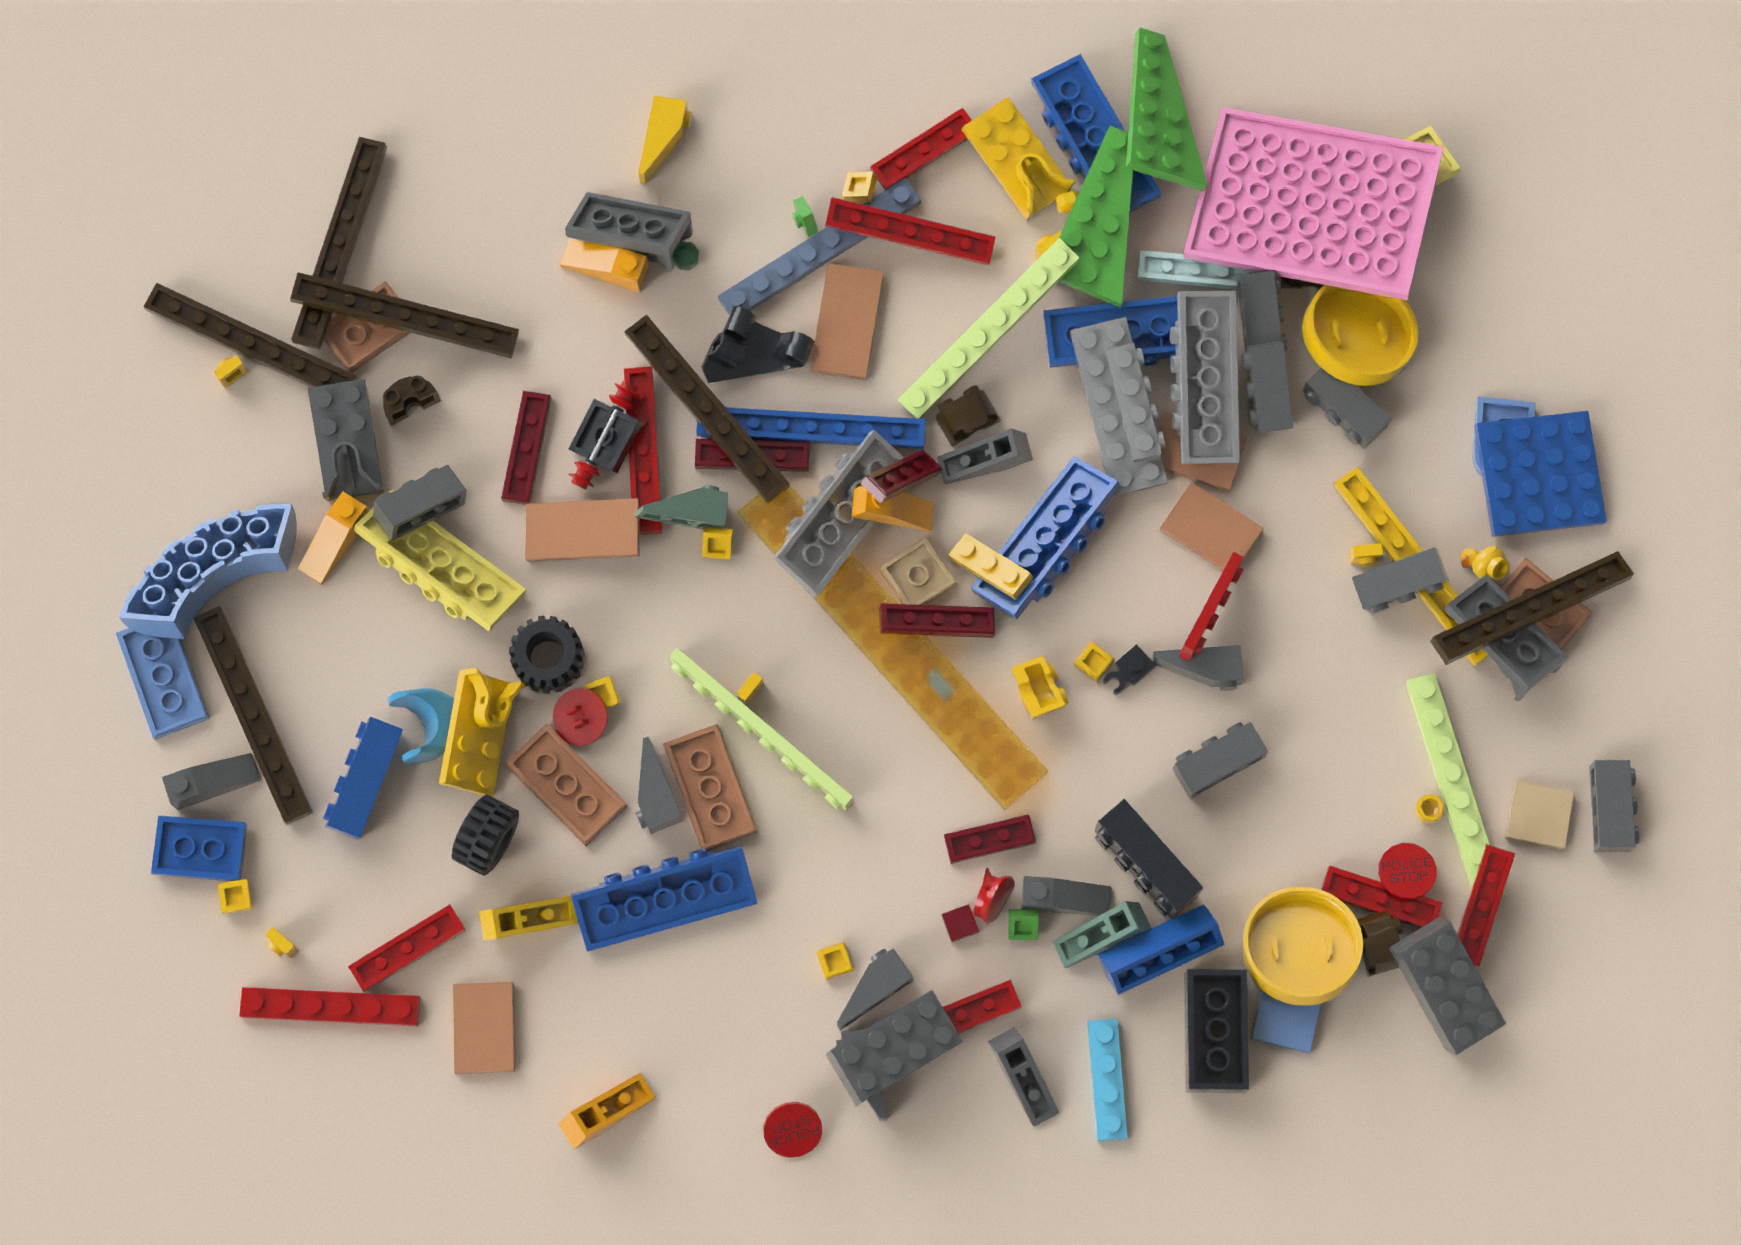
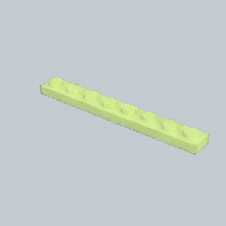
(989, 329)
(750, 722)
(1449, 771)

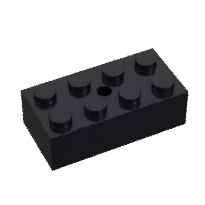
(1147, 859)
(1218, 1001)

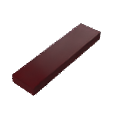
(526, 447)
(783, 454)
(901, 476)
(936, 620)

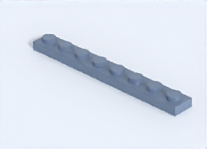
(810, 254)

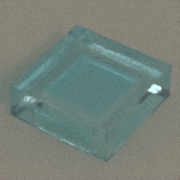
(940, 685)

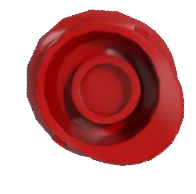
(993, 896)

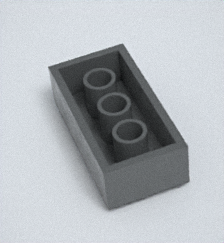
(1447, 985)
(893, 1047)

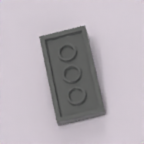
(631, 226)
(345, 439)
(1523, 656)

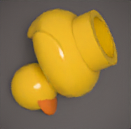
(1488, 561)

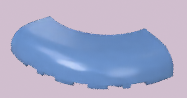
(205, 564)

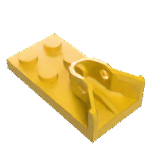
(1017, 158)
(477, 731)

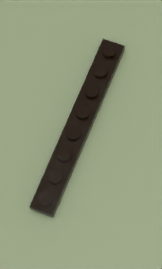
(342, 235)
(404, 315)
(243, 339)
(707, 409)
(1531, 608)
(253, 715)

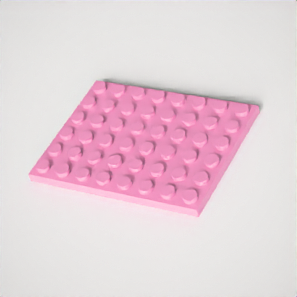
(1314, 203)

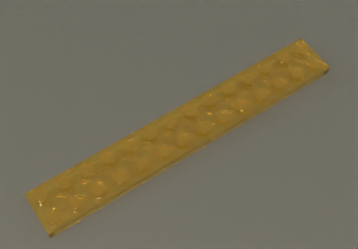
(964, 721)

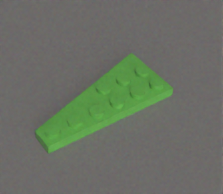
(1158, 121)
(1100, 223)

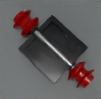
(605, 435)

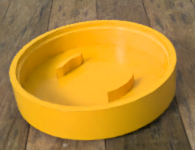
(1359, 334)
(1302, 946)

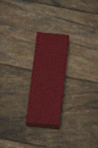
(989, 839)

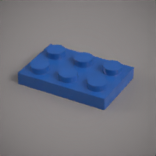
(199, 848)

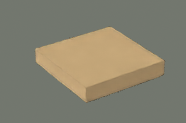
(918, 574)
(1539, 815)

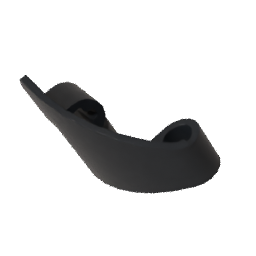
(753, 349)

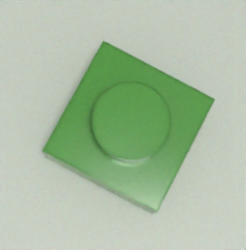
(804, 217)
(1023, 924)

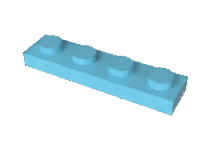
(1107, 1080)

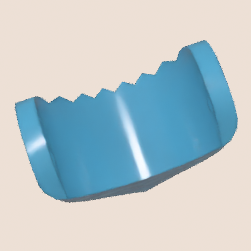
(435, 712)

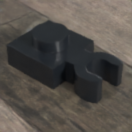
(1132, 668)

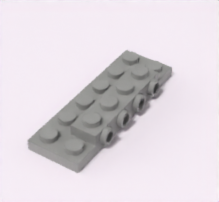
(1206, 377)
(1120, 405)
(826, 531)

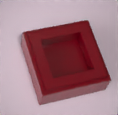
(960, 923)

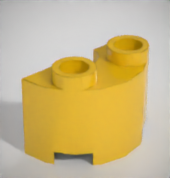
(1038, 688)

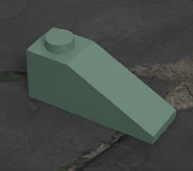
(691, 509)
(1102, 933)

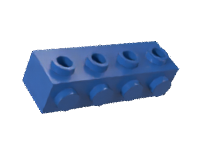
(363, 778)
(1161, 949)

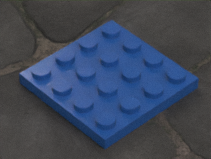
(1540, 473)

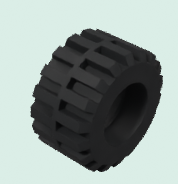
(539, 632)
(485, 835)

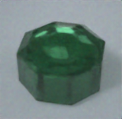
(685, 255)

